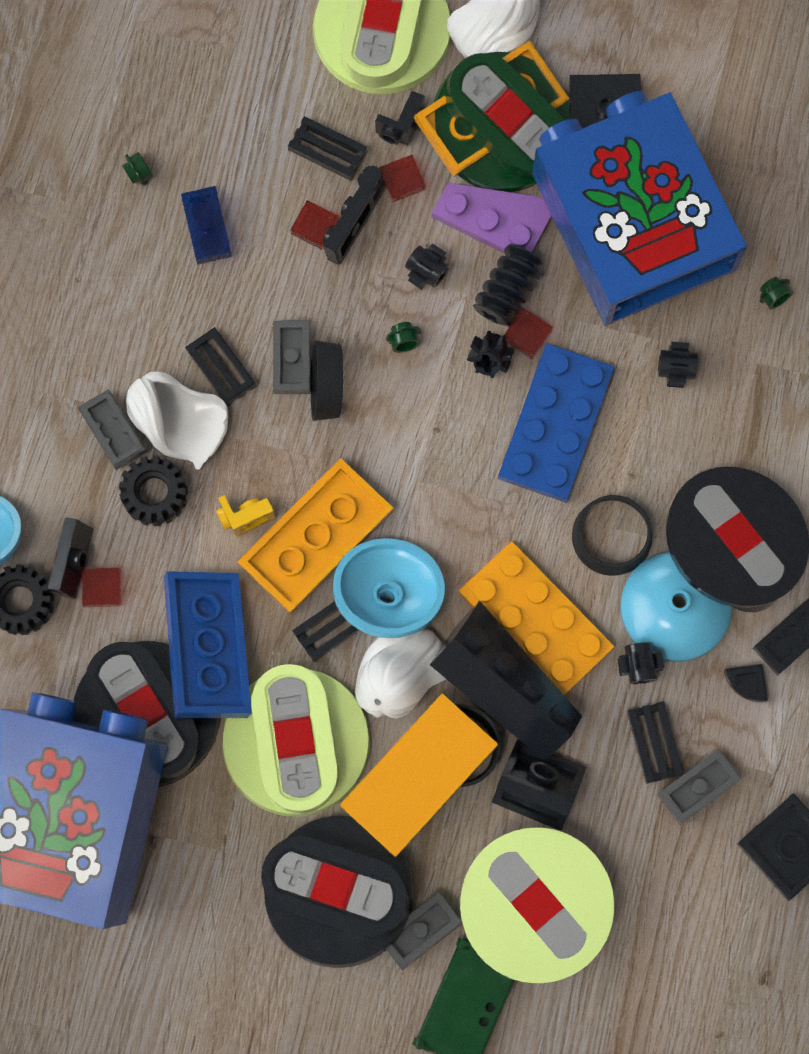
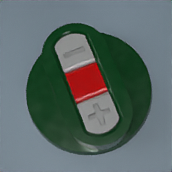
(501, 114)

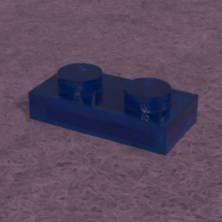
(206, 225)

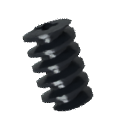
(507, 285)

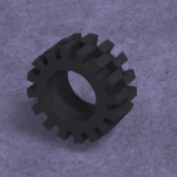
(146, 470)
(40, 606)

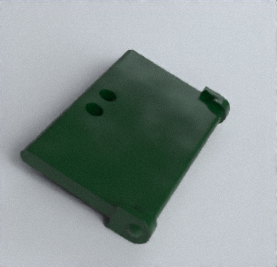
(461, 1003)

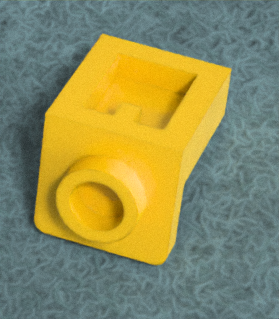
(251, 515)

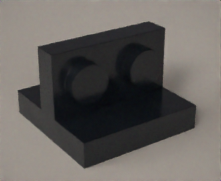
(539, 787)

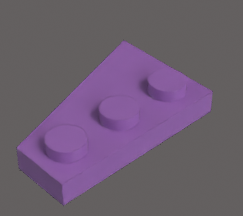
(493, 216)

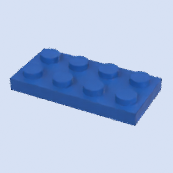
(556, 423)
(207, 645)

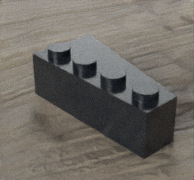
(506, 682)

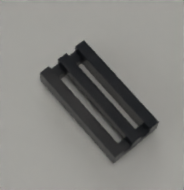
(333, 136)
(238, 391)
(315, 620)
(647, 711)

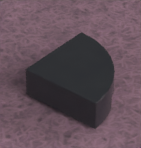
(748, 682)

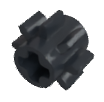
(427, 266)
(490, 354)
(677, 364)
(640, 663)

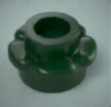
(137, 168)
(775, 292)
(404, 337)

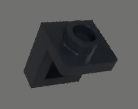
(403, 129)

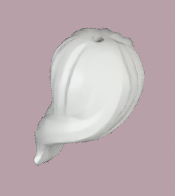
(493, 25)
(176, 418)
(397, 674)

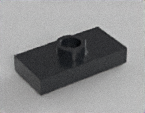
(70, 558)
(786, 640)

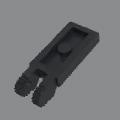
(354, 214)

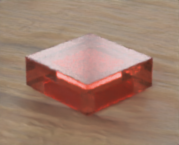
(402, 178)
(313, 224)
(527, 333)
(101, 587)

